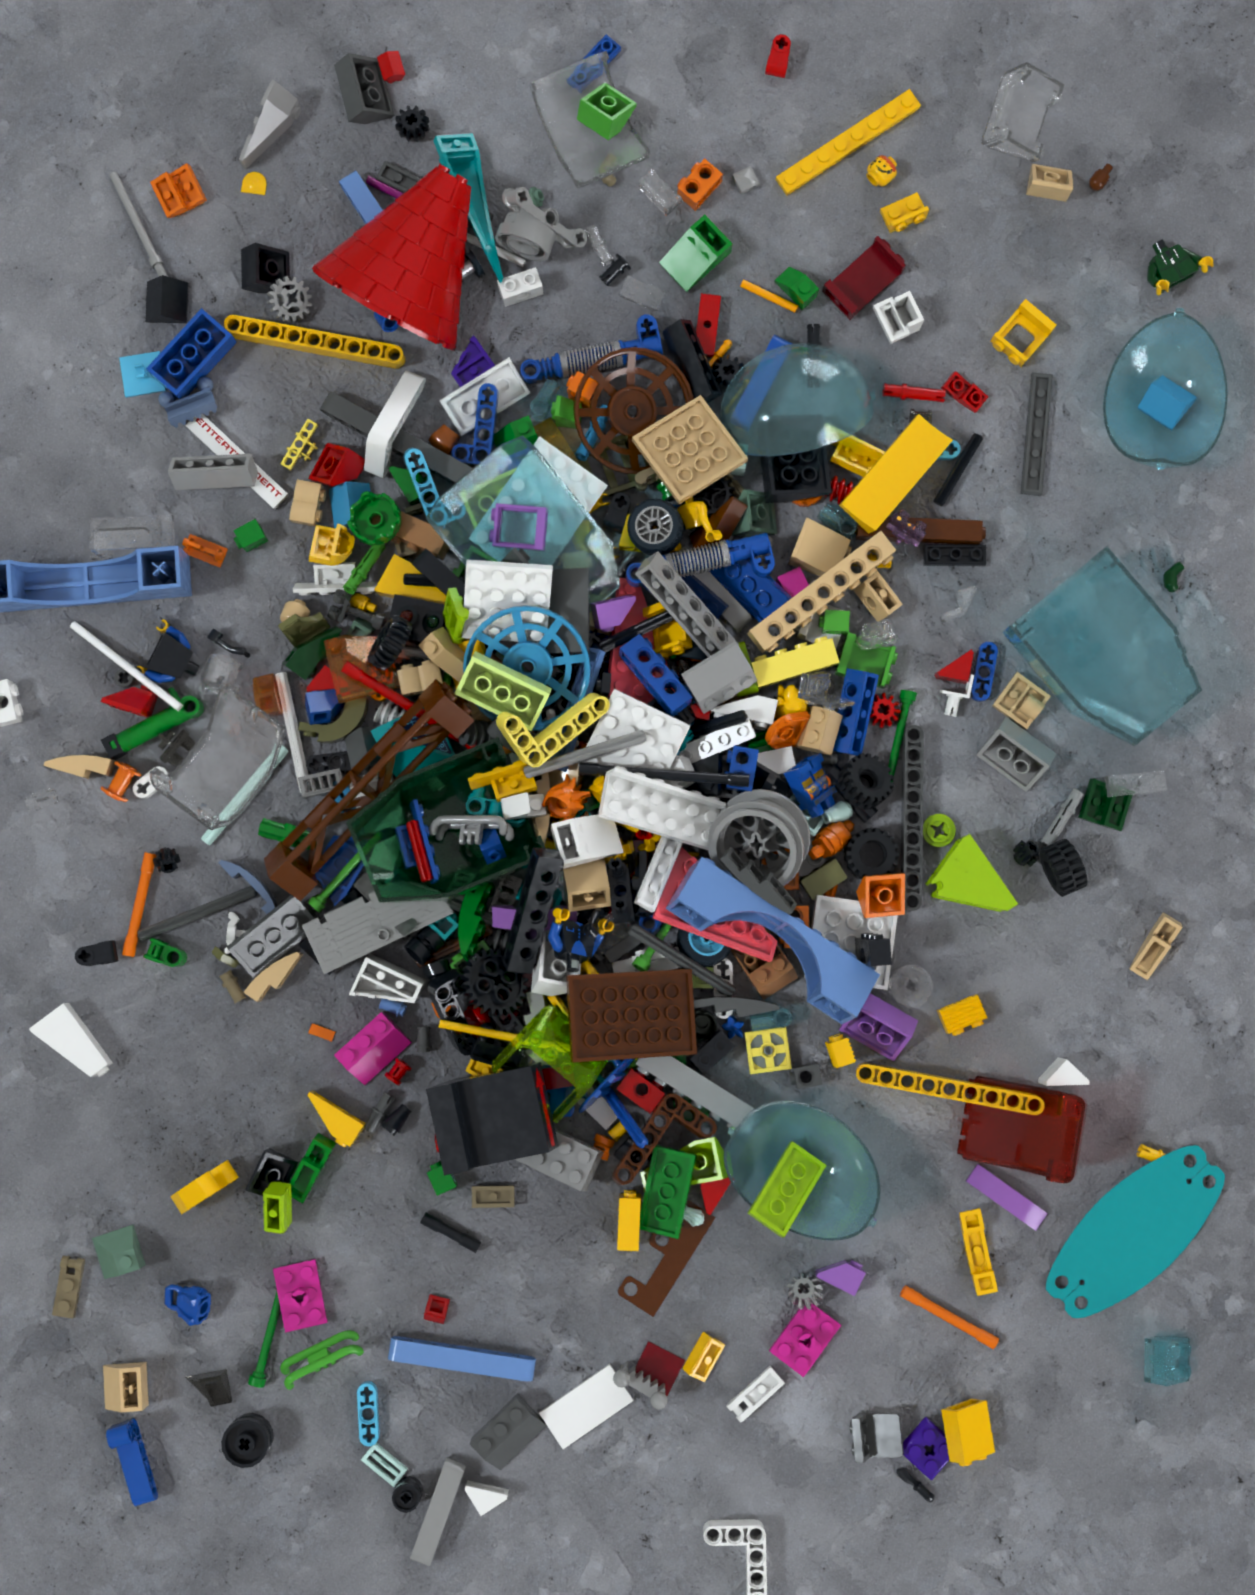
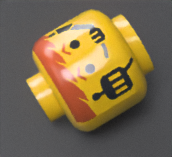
(881, 170)

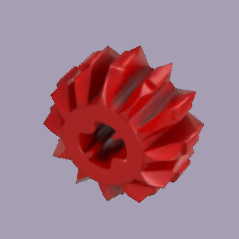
(880, 717)

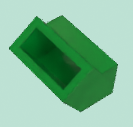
(759, 743)

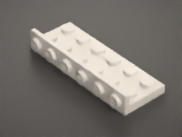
(658, 807)

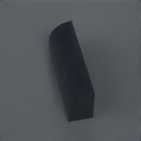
(691, 359)

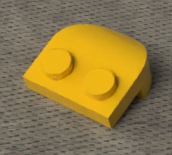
(331, 545)

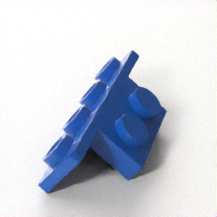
(405, 844)

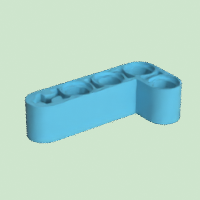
(421, 488)

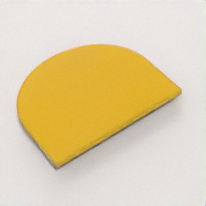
(254, 183)

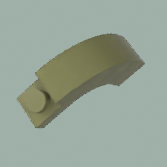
(349, 721)

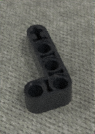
(446, 998)

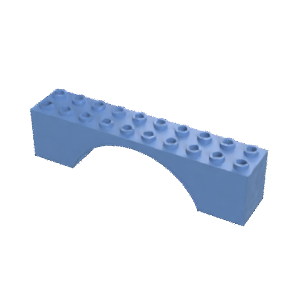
(133, 577)
(833, 977)

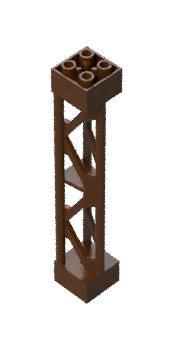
(440, 703)

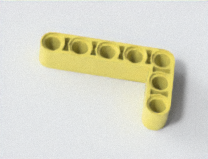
(553, 731)

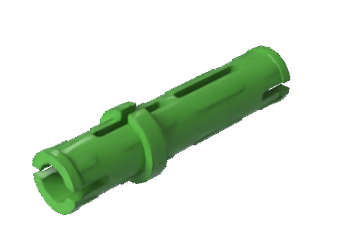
(360, 573)

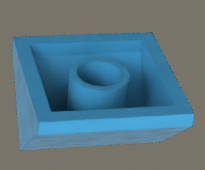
(1166, 402)
(343, 497)

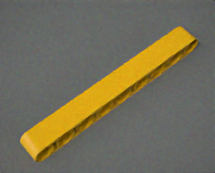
(307, 335)
(958, 1093)

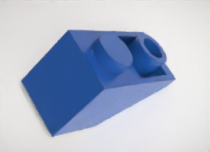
(322, 706)

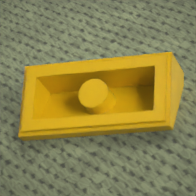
(703, 1357)

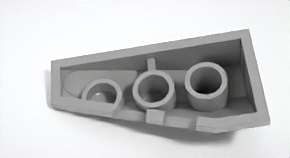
(277, 115)

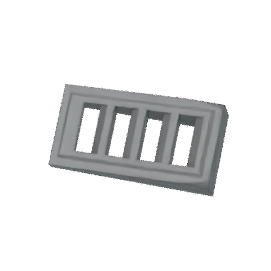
(303, 786)

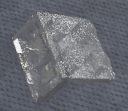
(815, 688)

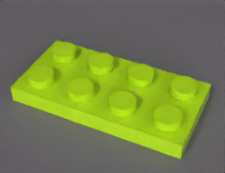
(786, 1189)

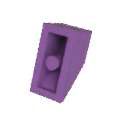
(611, 611)
(843, 1275)

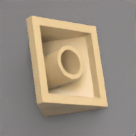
(1050, 182)

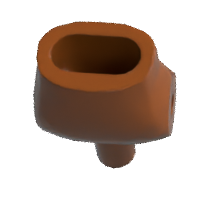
(444, 439)

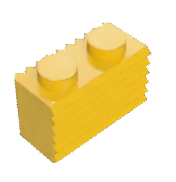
(962, 1014)
(840, 1050)

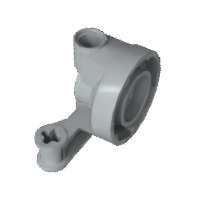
(532, 230)

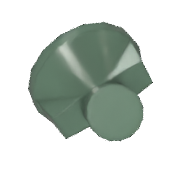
(536, 196)

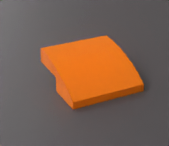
(178, 191)

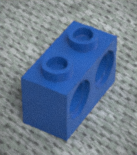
(747, 768)

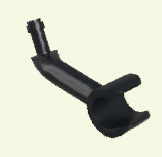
(216, 636)

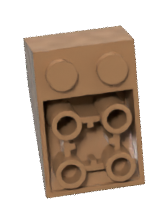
(764, 975)

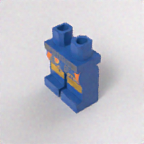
(811, 785)

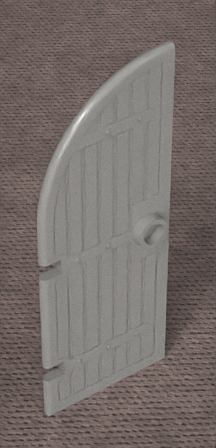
(365, 927)

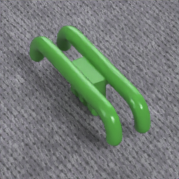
(319, 1356)

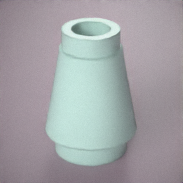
(839, 812)

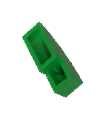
(311, 1167)

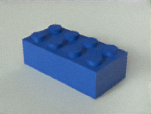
(191, 354)

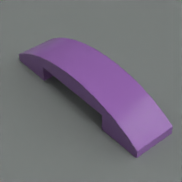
(503, 916)
(1006, 1197)

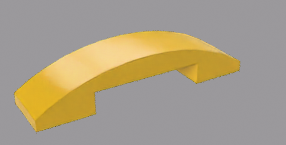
(977, 1252)

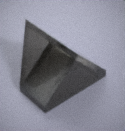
(213, 1386)

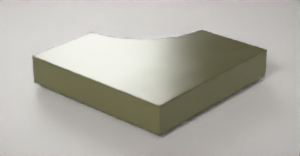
(301, 629)

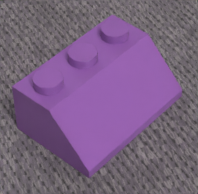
(881, 1027)

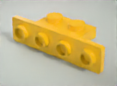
(855, 455)
(505, 780)

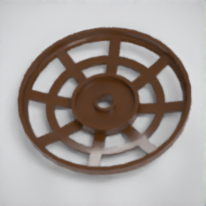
(622, 399)

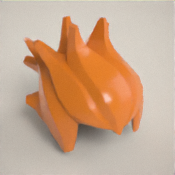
(565, 799)

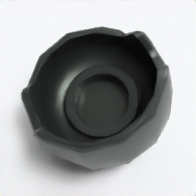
(704, 1024)

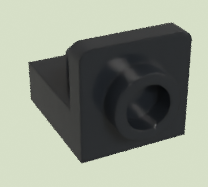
(602, 685)

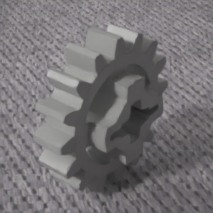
(296, 303)

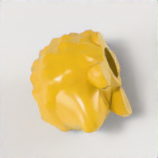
(788, 701)

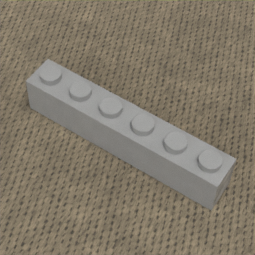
(696, 1087)

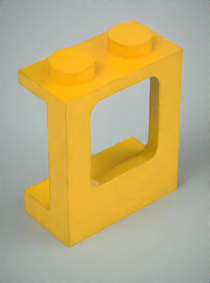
(1034, 322)

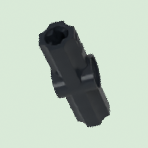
(641, 863)

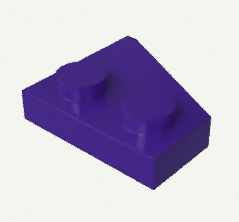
(472, 363)

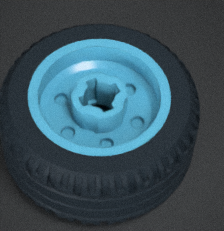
(702, 952)

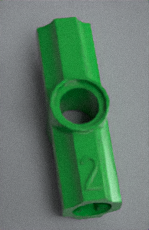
(279, 831)

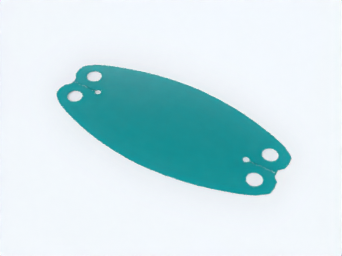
(1135, 1231)

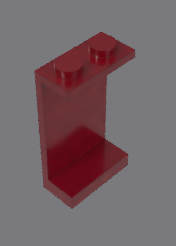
(864, 278)

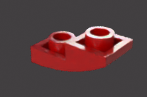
(963, 392)

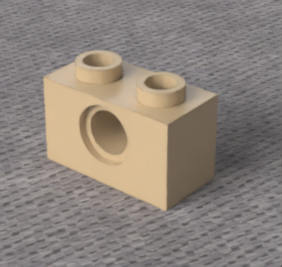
(878, 597)

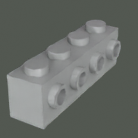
(213, 471)

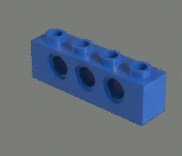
(861, 688)
(671, 703)

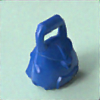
(192, 1303)

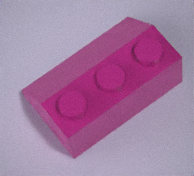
(373, 1048)

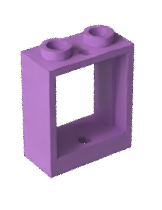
(541, 526)

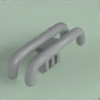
(470, 827)

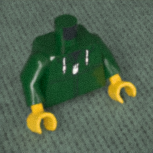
(1174, 266)

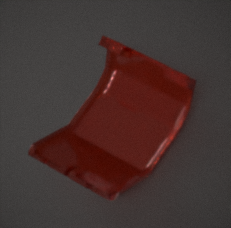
(1026, 1142)

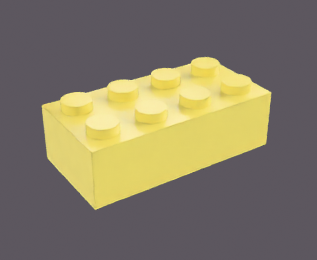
(795, 662)

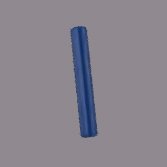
(626, 1119)

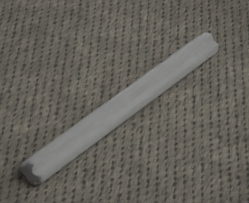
(586, 753)

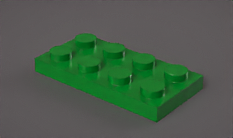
(667, 1191)

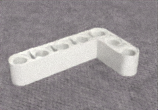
(390, 422)
(752, 1543)

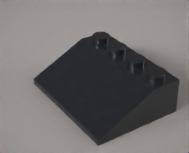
(796, 476)

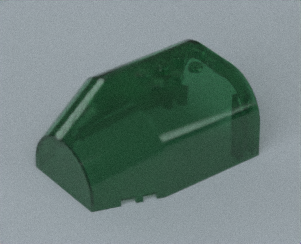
(441, 791)

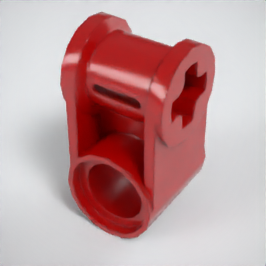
(778, 58)

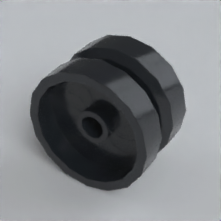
(245, 1453)

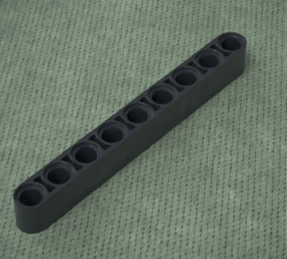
(444, 578)

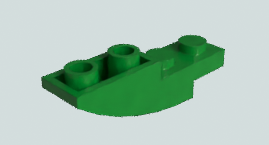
(470, 923)

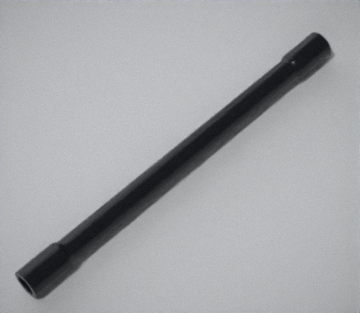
(731, 779)

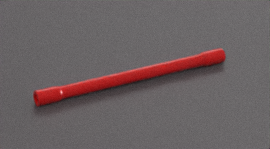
(359, 675)

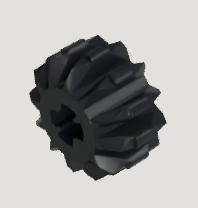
(407, 126)
(724, 366)

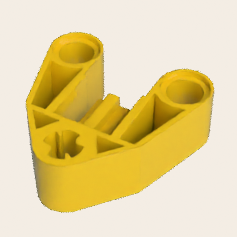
(204, 1186)

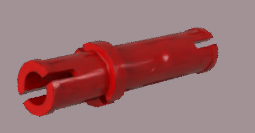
(910, 392)

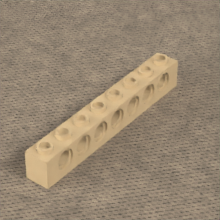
(877, 544)

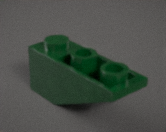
(307, 655)

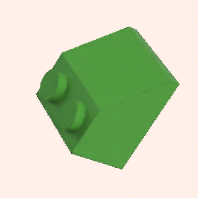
(605, 110)

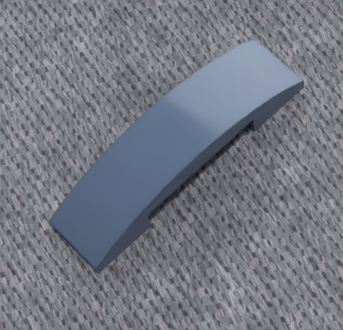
(236, 870)

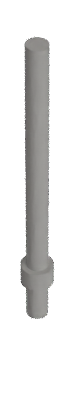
(154, 259)

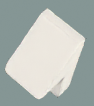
(523, 806)

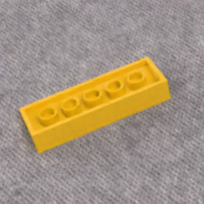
(895, 473)

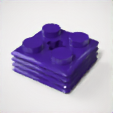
(930, 1462)

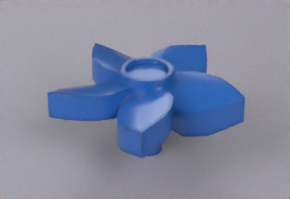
(733, 1027)

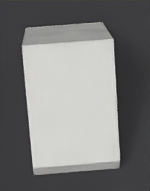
(485, 1496)

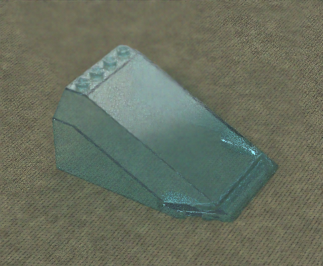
(522, 476)

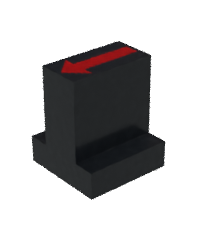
(492, 1118)

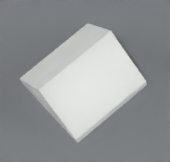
(1062, 1073)

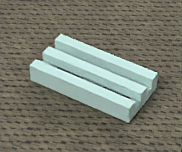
(390, 1458)

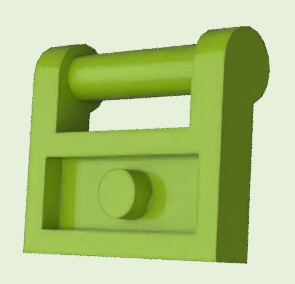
(455, 615)

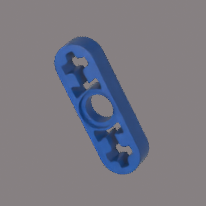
(981, 656)

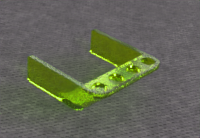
(549, 1039)

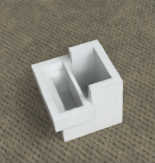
(899, 316)

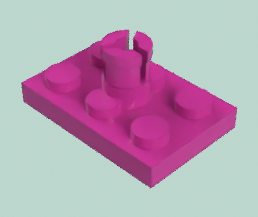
(300, 1295)
(804, 1338)

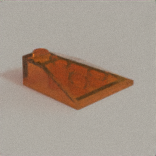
(356, 651)

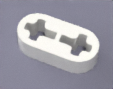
(145, 780)

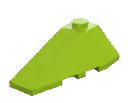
(708, 1164)

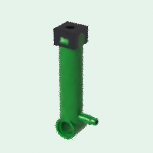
(119, 744)

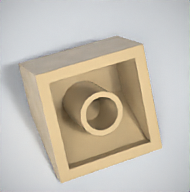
(820, 731)

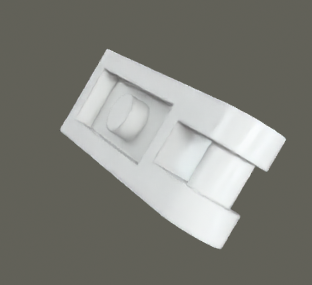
(756, 1393)

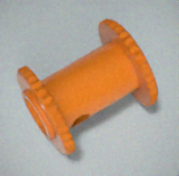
(120, 781)

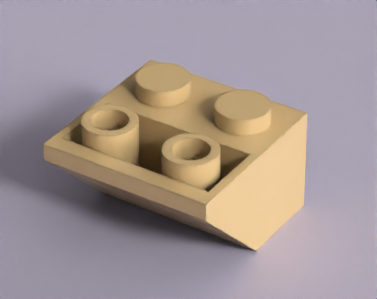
(586, 886)
(126, 1387)

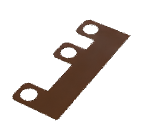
(676, 1257)

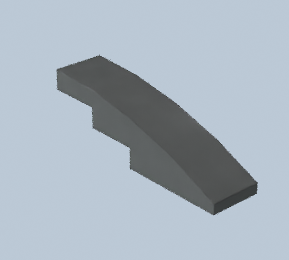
(763, 885)
(742, 1005)

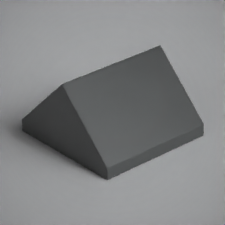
(358, 744)

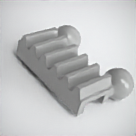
(651, 1389)

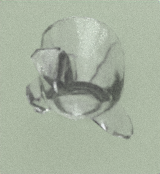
(219, 671)

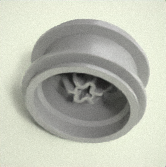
(775, 815)

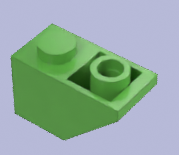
(563, 412)

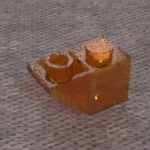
(266, 694)

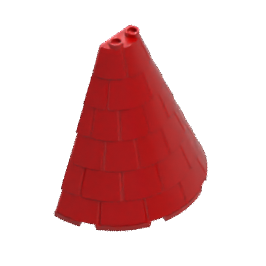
(410, 258)

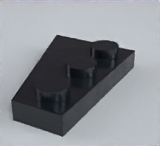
(711, 764)

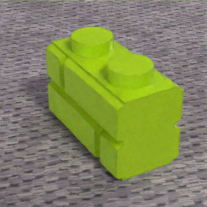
(277, 1207)

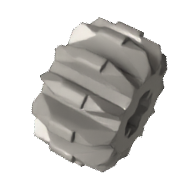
(808, 1283)

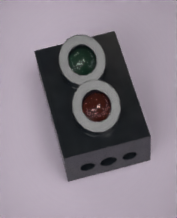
(422, 614)

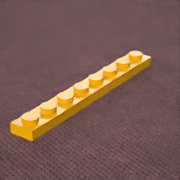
(848, 142)

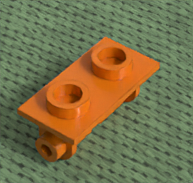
(204, 550)

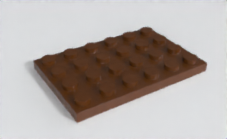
(631, 1015)

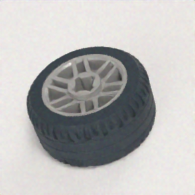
(655, 513)

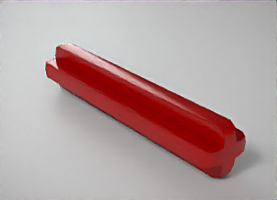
(419, 851)

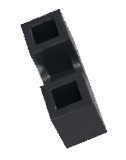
(873, 949)

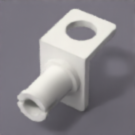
(954, 698)

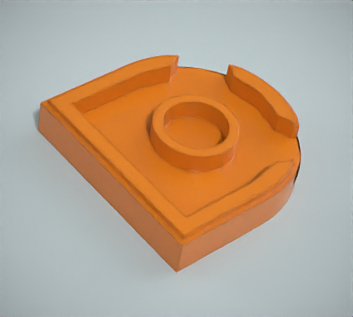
(787, 730)

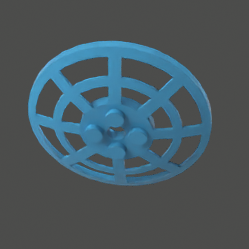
(536, 654)

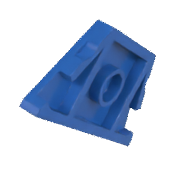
(335, 865)

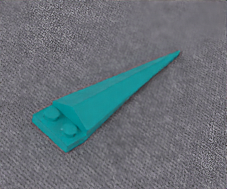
(462, 157)

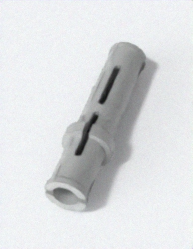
(1066, 811)

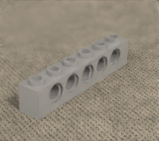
(683, 604)

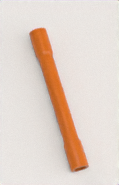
(132, 937)
(919, 1300)

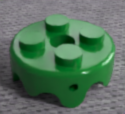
(368, 507)

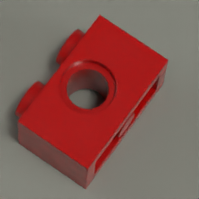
(646, 1101)

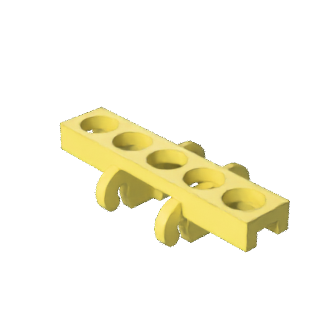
(306, 440)

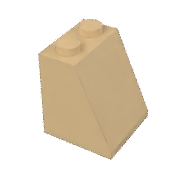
(819, 548)

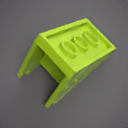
(970, 879)

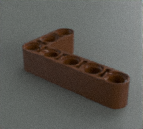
(657, 1132)

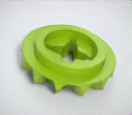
(948, 828)

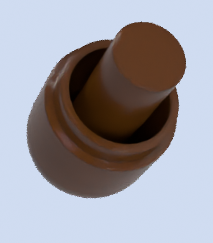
(1100, 178)

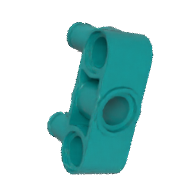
(488, 806)

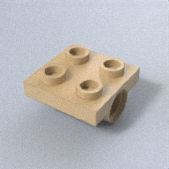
(1021, 701)

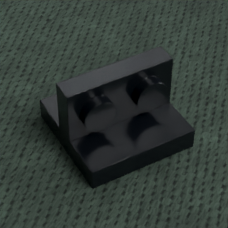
(769, 780)

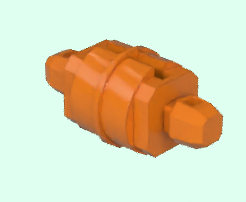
(831, 839)

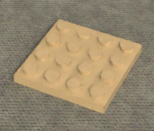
(689, 449)

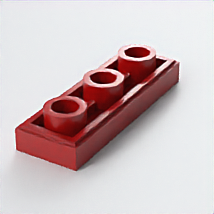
(708, 314)

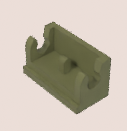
(823, 878)

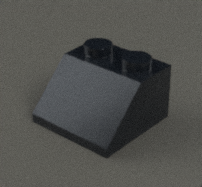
(262, 267)

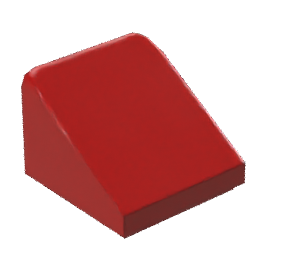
(436, 1309)

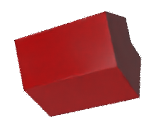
(391, 66)
(698, 714)

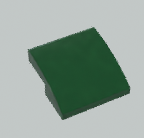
(1104, 810)

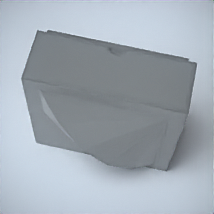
(745, 180)

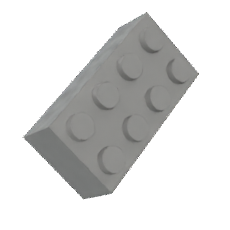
(569, 1163)

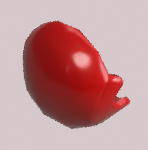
(474, 1017)

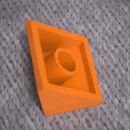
(882, 895)

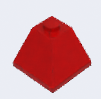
(337, 465)
(133, 700)

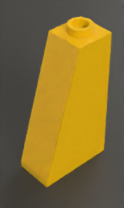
(392, 583)

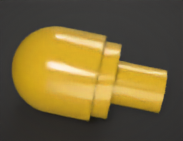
(362, 602)

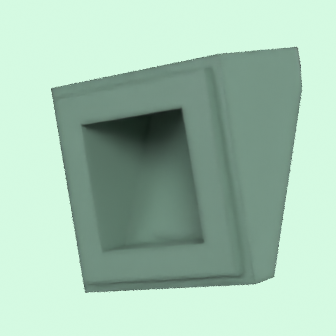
(361, 628)

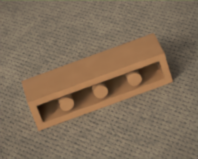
(418, 536)

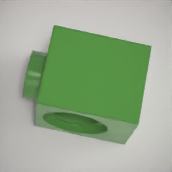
(834, 622)

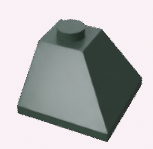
(758, 516)
(119, 1252)

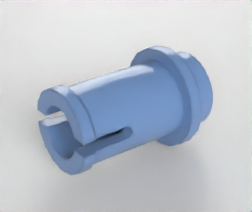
(393, 1007)

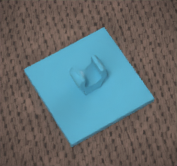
(135, 376)

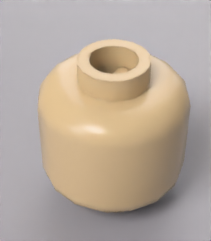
(294, 607)

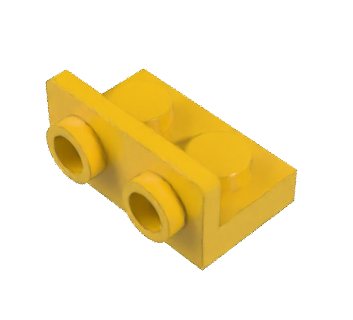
(904, 212)

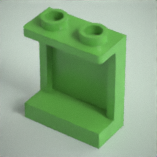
(873, 660)

